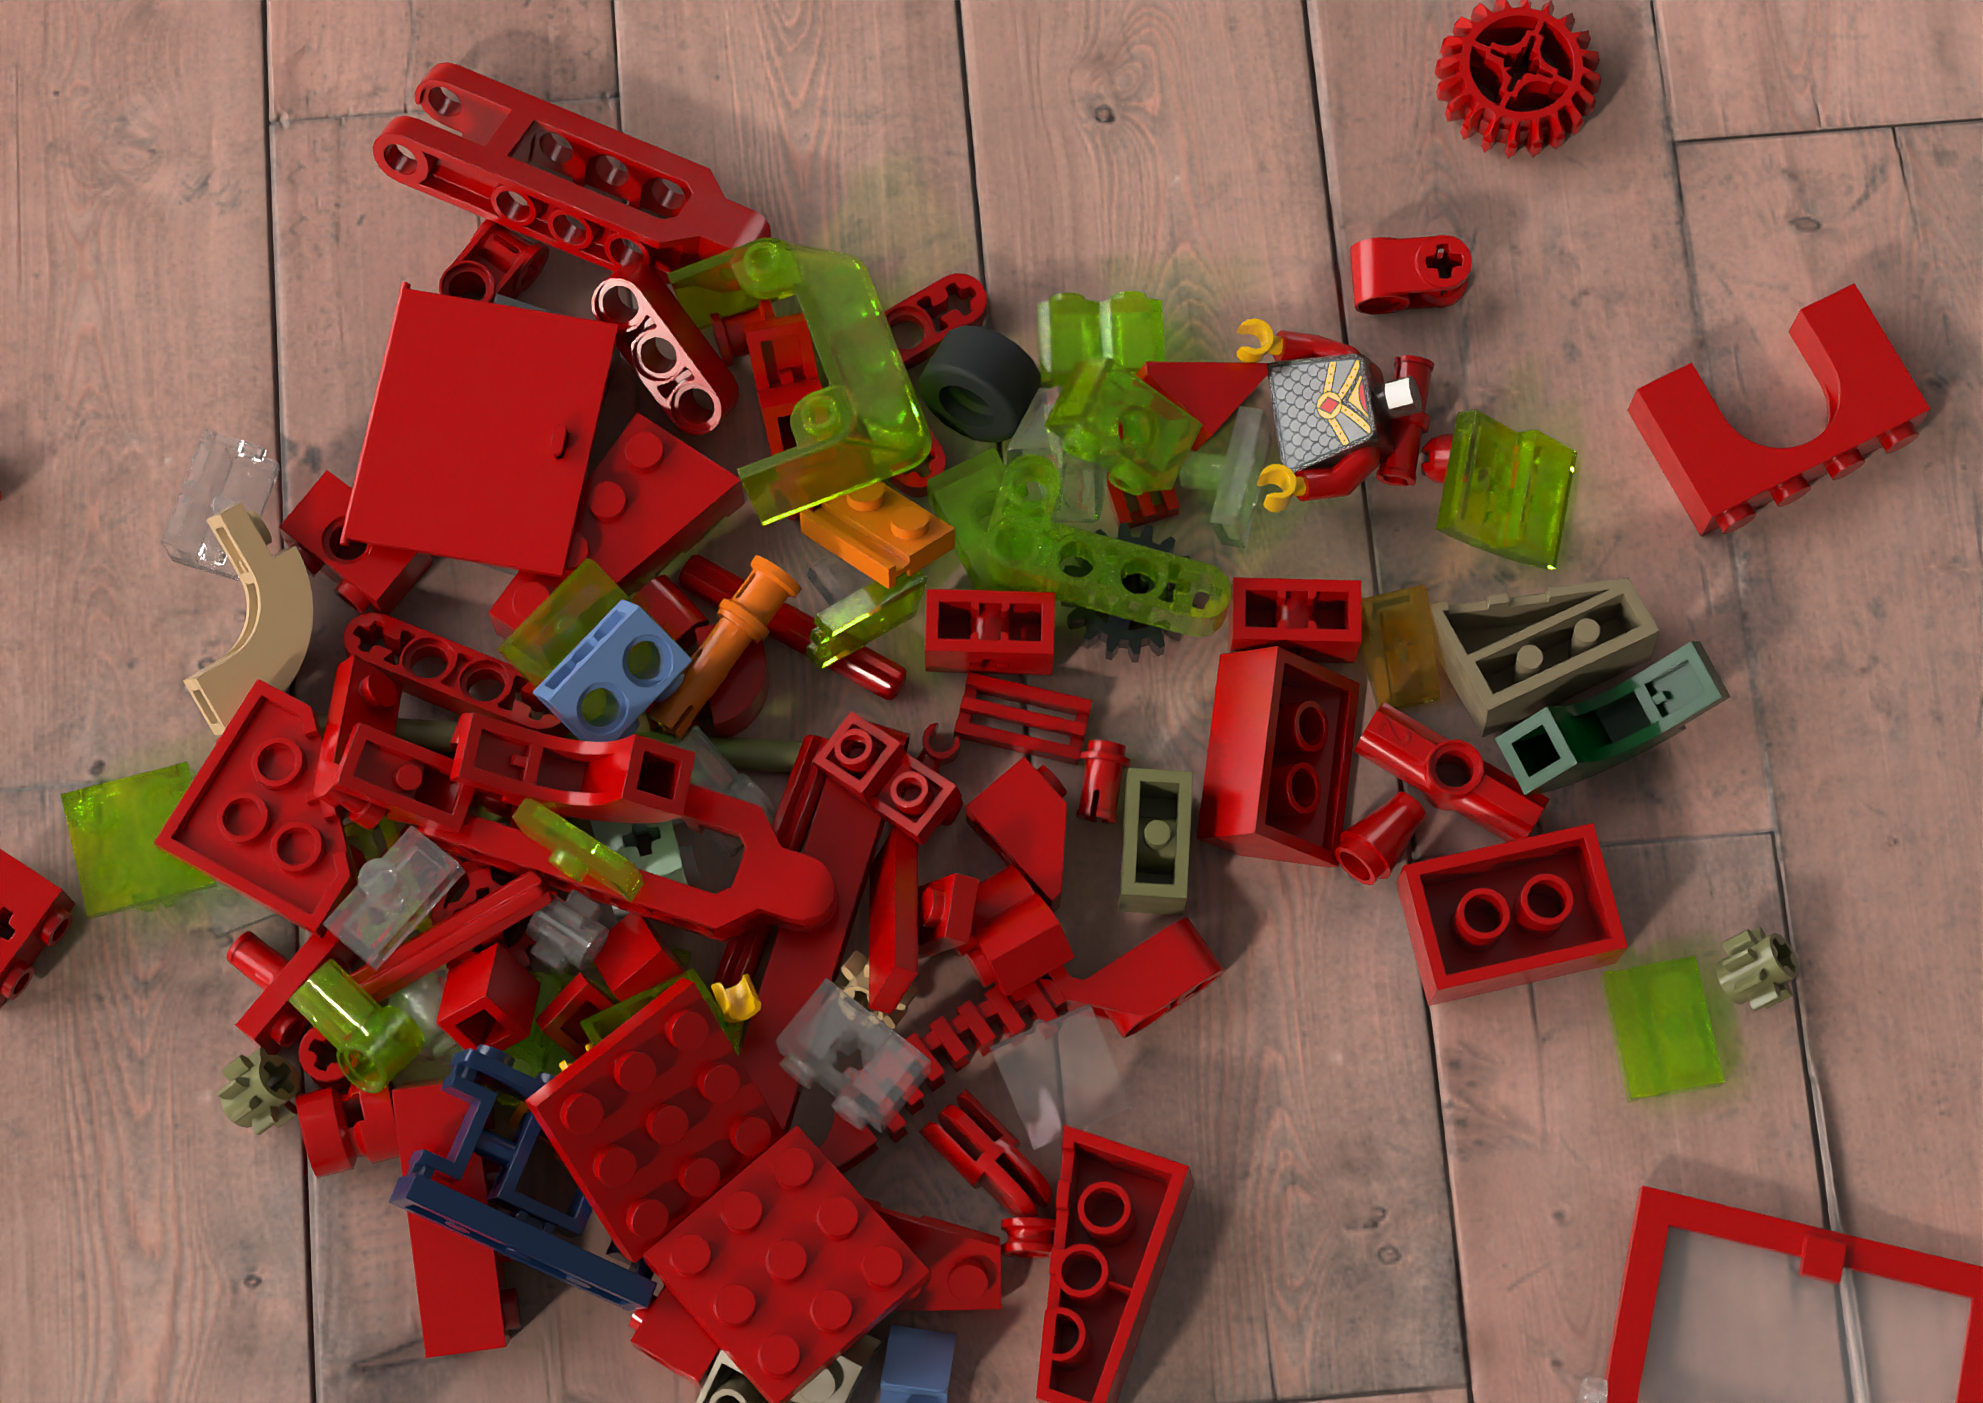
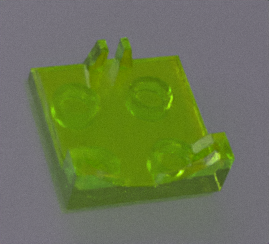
(114, 838)

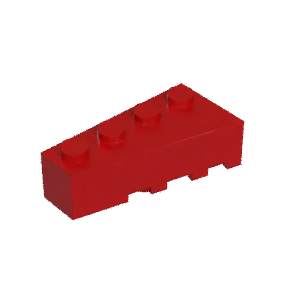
(634, 516)
(1105, 1263)
(457, 1279)

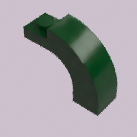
(1601, 732)

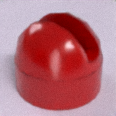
(1438, 450)

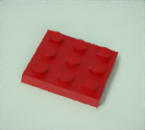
(656, 1118)
(786, 1267)

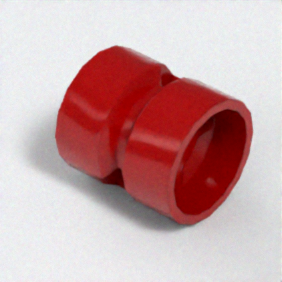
(329, 1132)

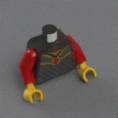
(1327, 413)

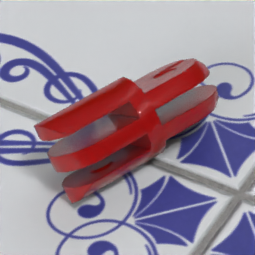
(988, 1156)

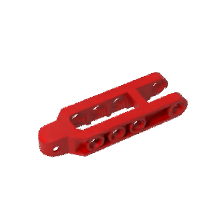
(511, 128)
(769, 887)

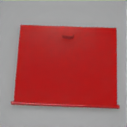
(474, 432)

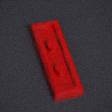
(893, 922)

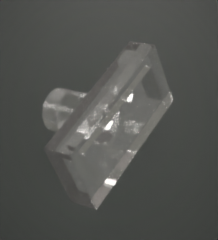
(1233, 475)
(393, 897)

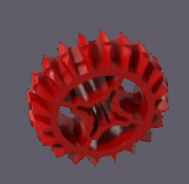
(1477, 52)

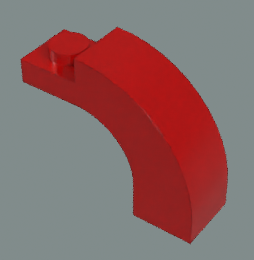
(587, 780)

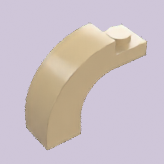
(275, 623)

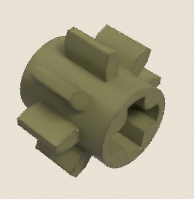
(1757, 968)
(260, 1091)

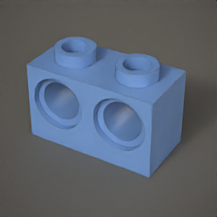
(602, 663)

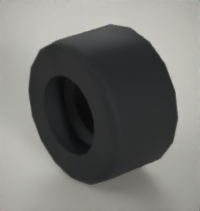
(980, 383)

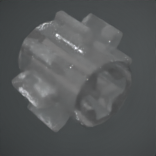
(568, 932)

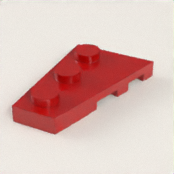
(960, 1262)

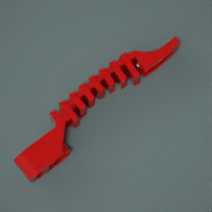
(1127, 991)

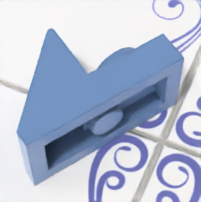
(917, 1366)

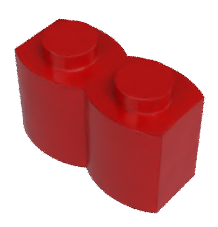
(1013, 934)

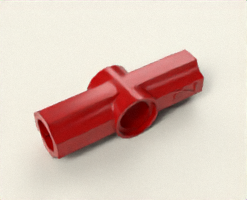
(1415, 751)

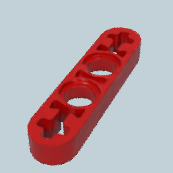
(451, 687)

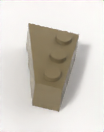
(1540, 648)

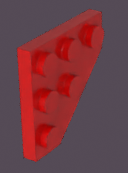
(256, 816)

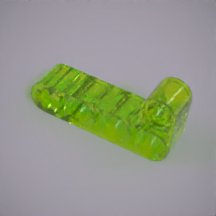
(1111, 561)

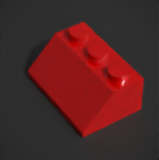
(1278, 758)

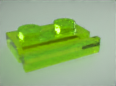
(1662, 1029)

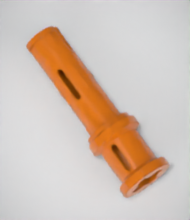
(740, 623)

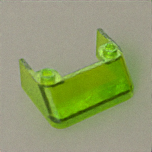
(866, 419)

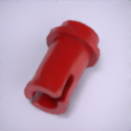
(1101, 780)

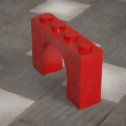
(1728, 477)

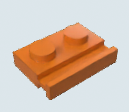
(879, 532)

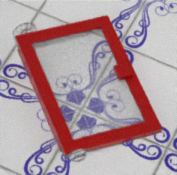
(1784, 1313)

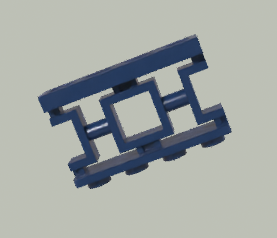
(529, 1228)

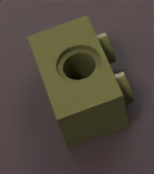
(1156, 841)

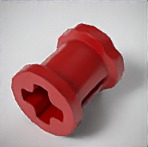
(730, 330)
(310, 1050)

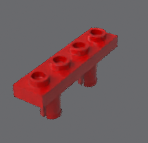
(272, 1019)

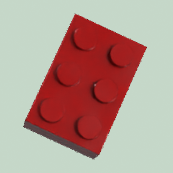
(1511, 914)

